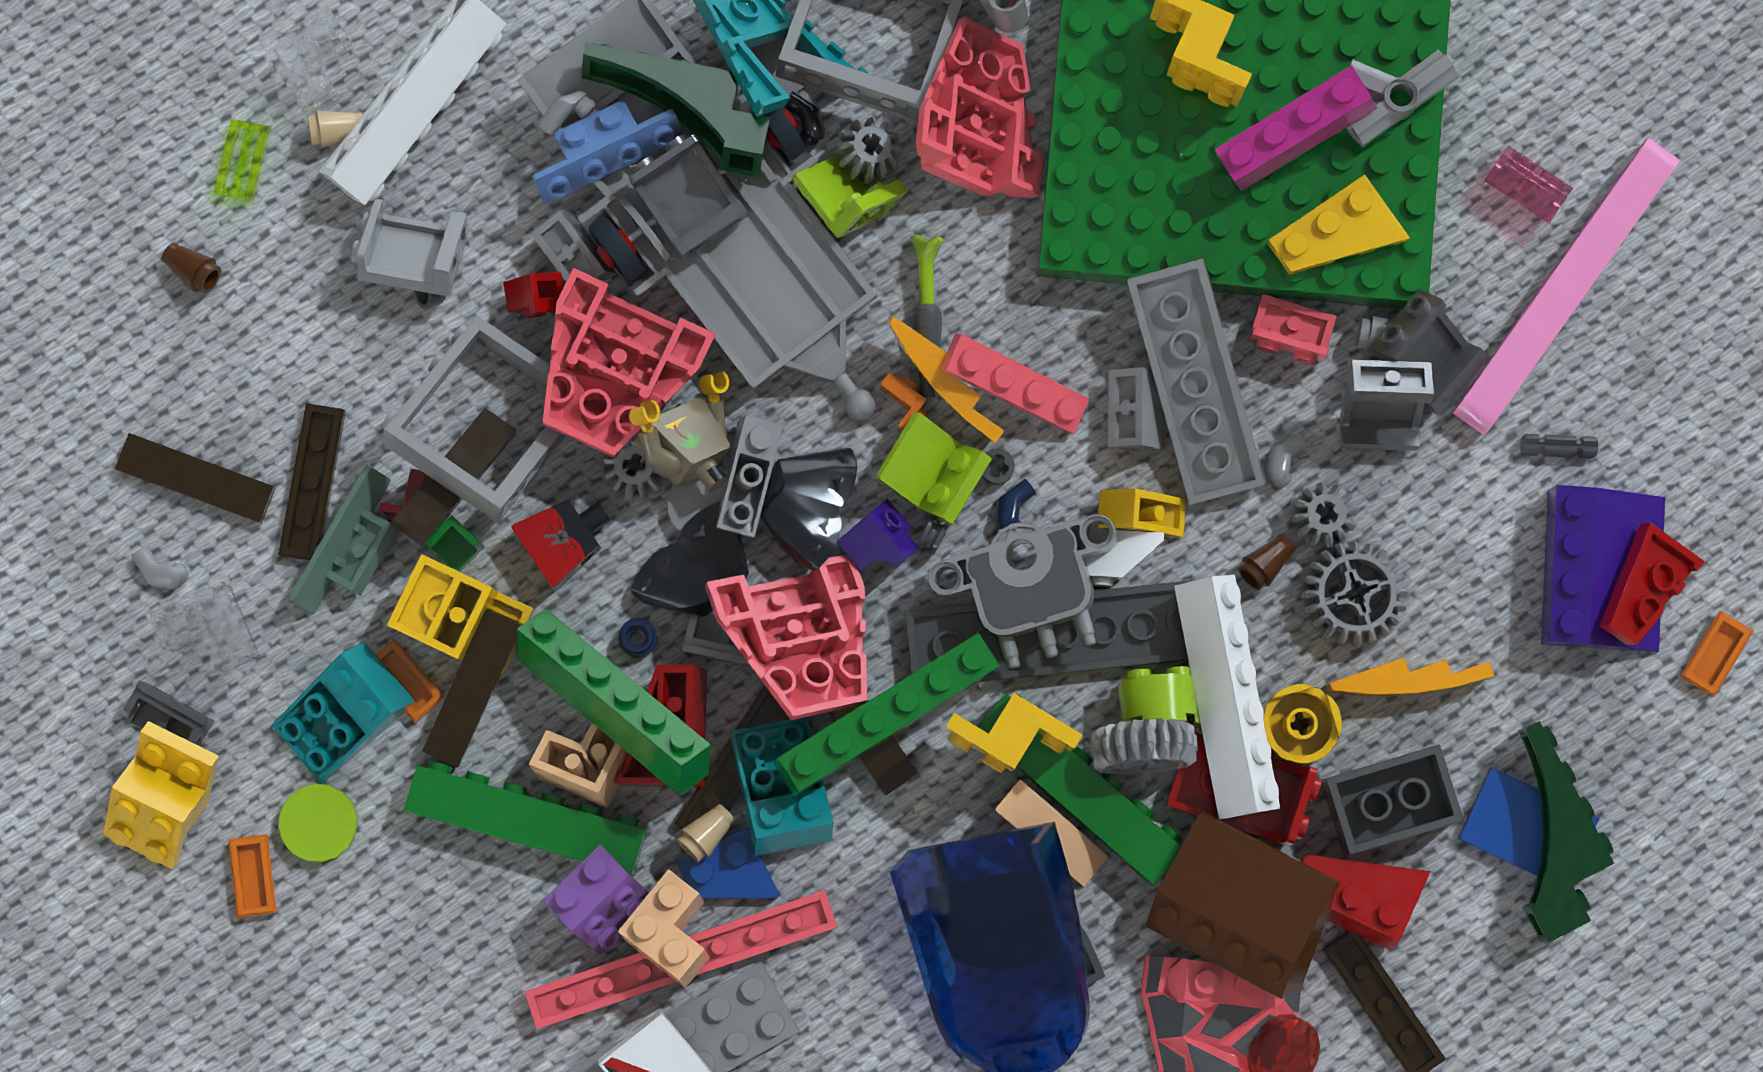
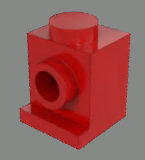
(533, 294)

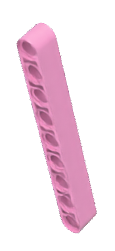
(1566, 286)

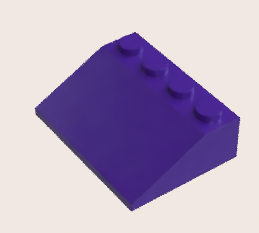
(1584, 554)

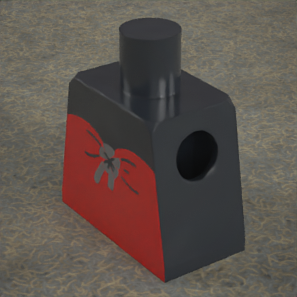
(561, 539)

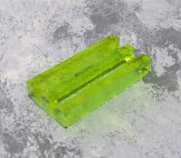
(257, 161)

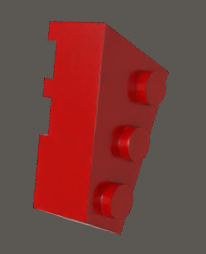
(682, 692)
(1372, 897)

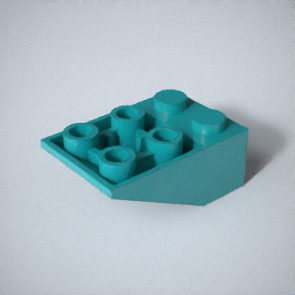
(342, 711)
(771, 811)

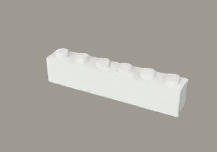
(413, 99)
(1227, 696)

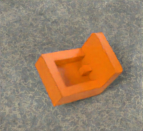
(904, 392)

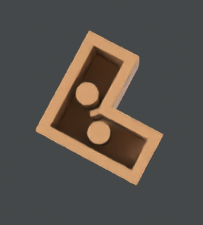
(580, 768)
(658, 926)

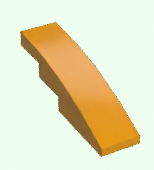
(928, 360)
(1396, 680)

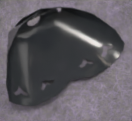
(803, 498)
(693, 564)

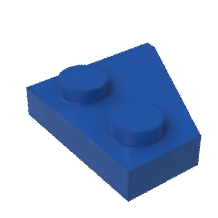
(730, 871)

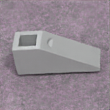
(748, 475)

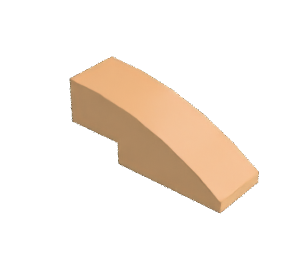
(1026, 808)

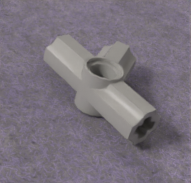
(1419, 83)

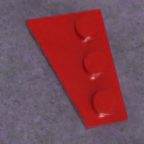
(1647, 581)

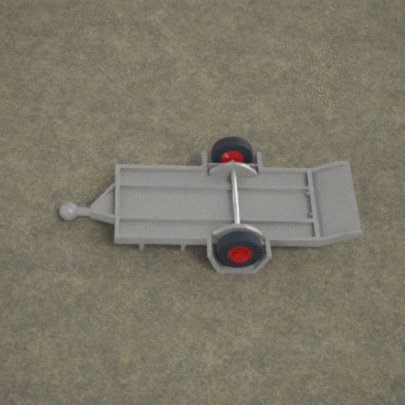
(765, 287)

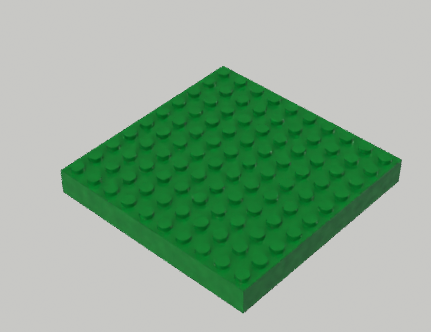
(1139, 169)

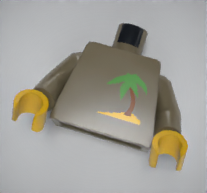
(688, 438)

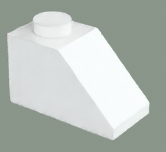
(1128, 552)

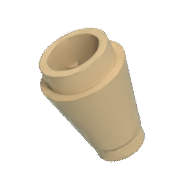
(330, 127)
(705, 833)

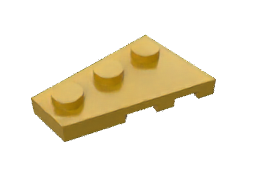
(1340, 227)

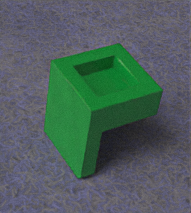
(455, 544)

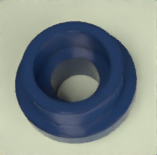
(629, 628)

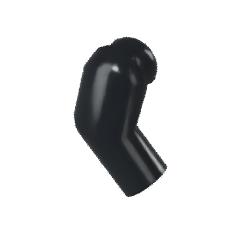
(810, 119)

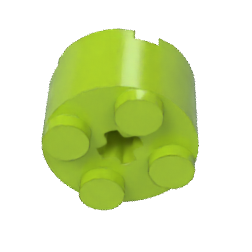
(1159, 696)

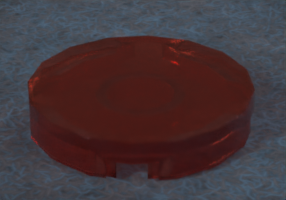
(1285, 1046)

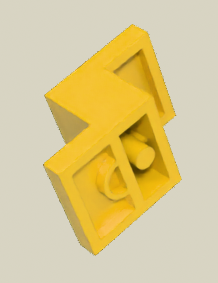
(1196, 55)
(447, 607)
(1012, 734)
(160, 795)

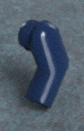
(1009, 504)

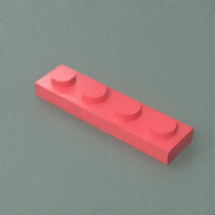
(1014, 383)

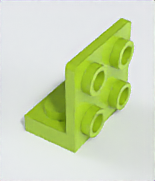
(845, 202)
(932, 469)

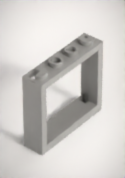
(855, 84)
(490, 502)

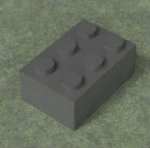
(1392, 800)

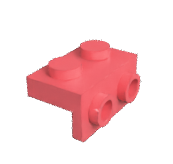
(1292, 329)

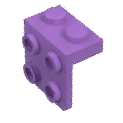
(597, 900)

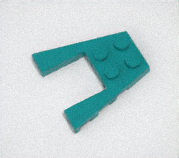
(750, 23)

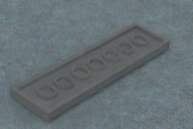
(1129, 625)

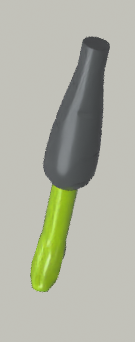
(926, 315)

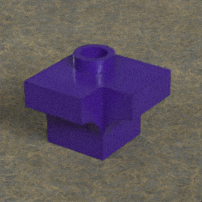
(879, 537)

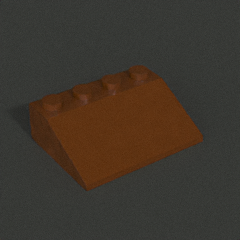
(1243, 906)

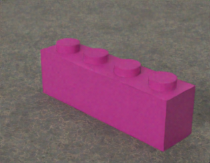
(1296, 128)

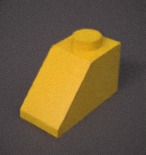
(1143, 511)

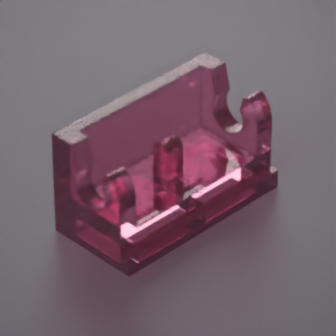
(1528, 184)

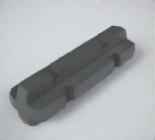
(1559, 446)

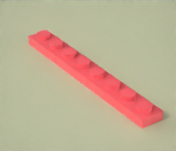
(722, 943)

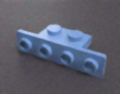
(602, 146)

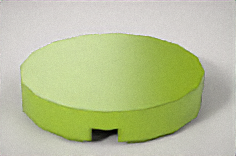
(318, 822)

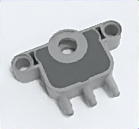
(1035, 598)

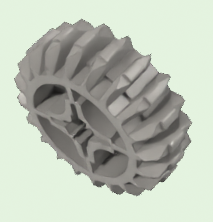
(1361, 610)
(1144, 747)

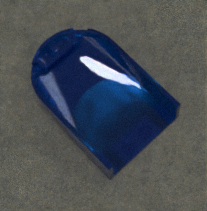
(999, 946)

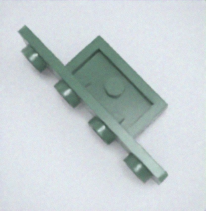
(350, 546)

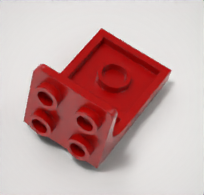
(1297, 785)

